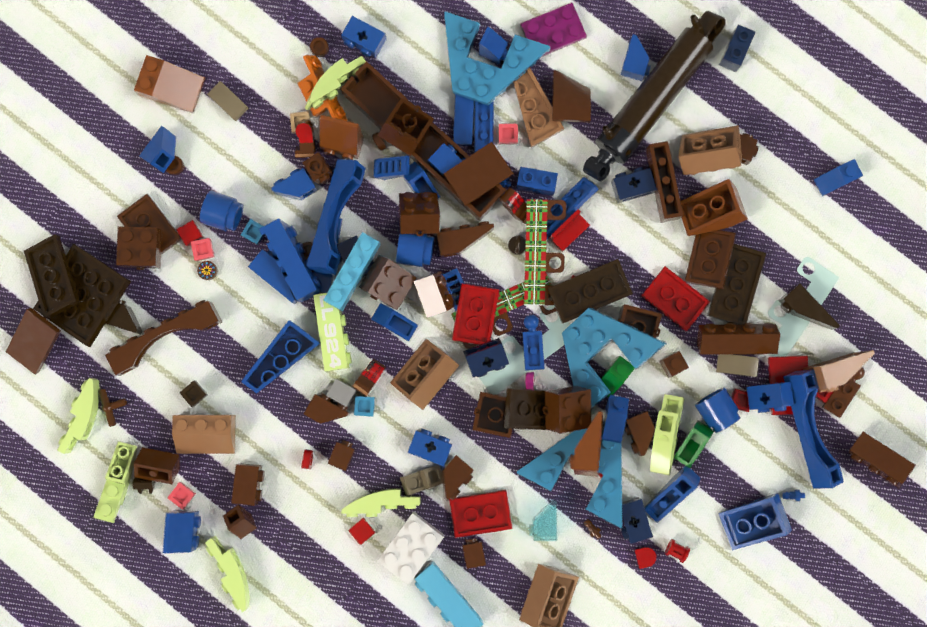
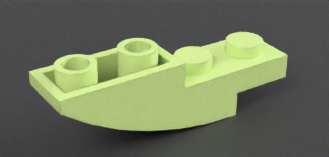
(331, 81)
(85, 409)
(666, 434)
(117, 482)
(372, 503)
(235, 580)

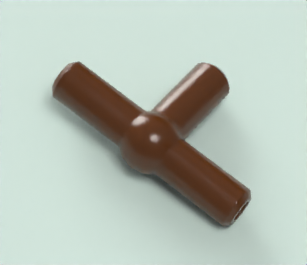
(107, 407)

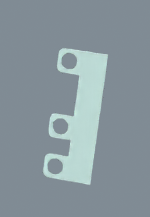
(792, 327)
(498, 380)

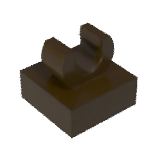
(193, 393)
(141, 484)

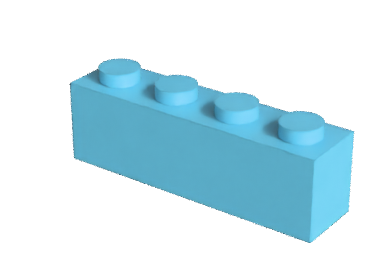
(352, 271)
(446, 597)

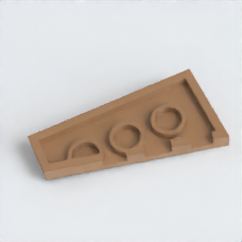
(535, 109)

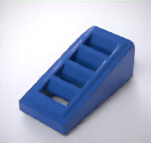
(390, 167)
(450, 274)

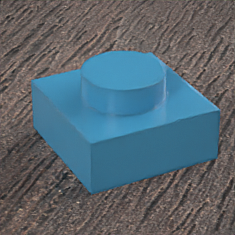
(252, 232)
(364, 406)

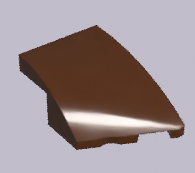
(570, 100)

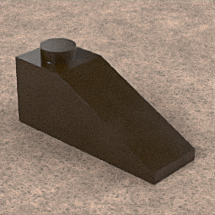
(803, 305)

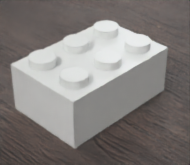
(410, 548)

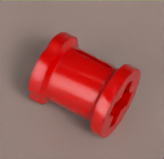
(677, 551)

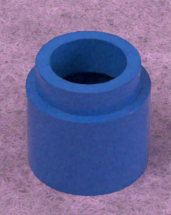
(221, 211)
(415, 249)
(718, 410)

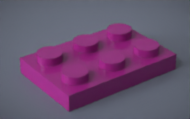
(555, 28)

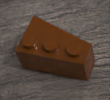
(881, 460)

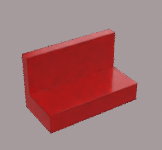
(569, 230)

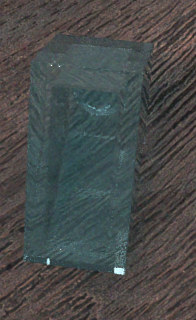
(545, 523)

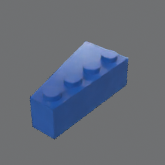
(291, 259)
(283, 352)

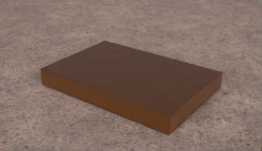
(478, 174)
(147, 214)
(710, 258)
(33, 341)

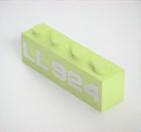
(332, 335)

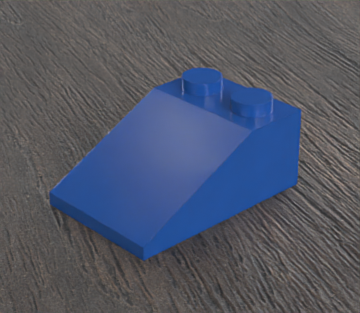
(755, 522)

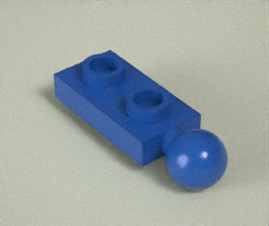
(533, 345)

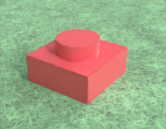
(508, 133)
(202, 249)
(181, 495)

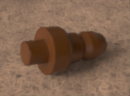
(592, 529)

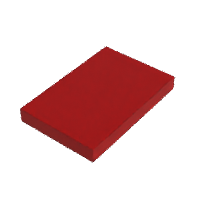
(675, 298)
(475, 314)
(783, 366)
(480, 513)

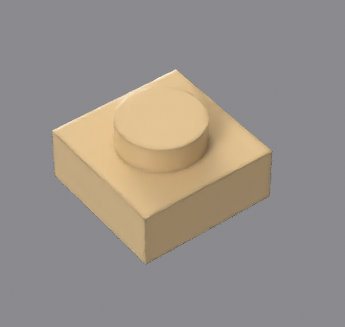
(296, 117)

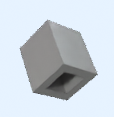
(341, 392)

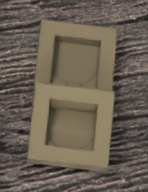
(228, 101)
(737, 365)
(422, 480)

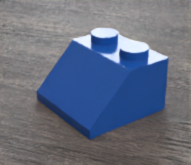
(181, 531)

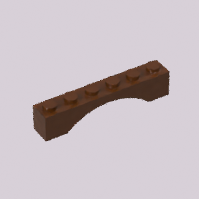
(128, 357)

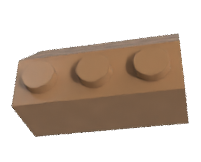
(710, 150)
(424, 374)
(204, 434)
(548, 597)

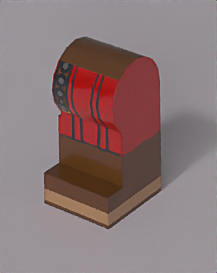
(306, 137)
(514, 204)
(369, 377)

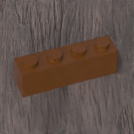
(665, 181)
(738, 339)

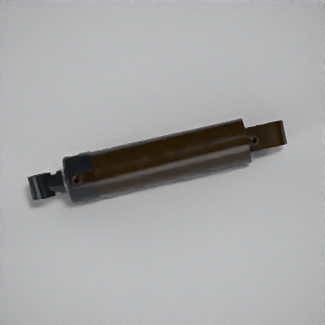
(655, 94)

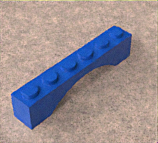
(345, 181)
(822, 467)

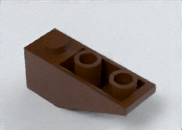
(457, 241)

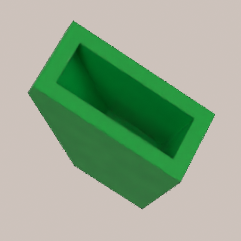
(617, 374)
(694, 444)

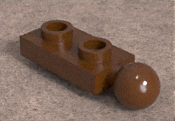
(843, 396)

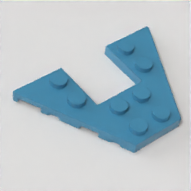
(480, 80)
(590, 335)
(608, 495)

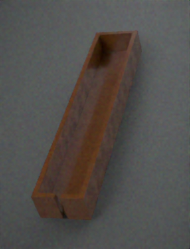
(378, 98)

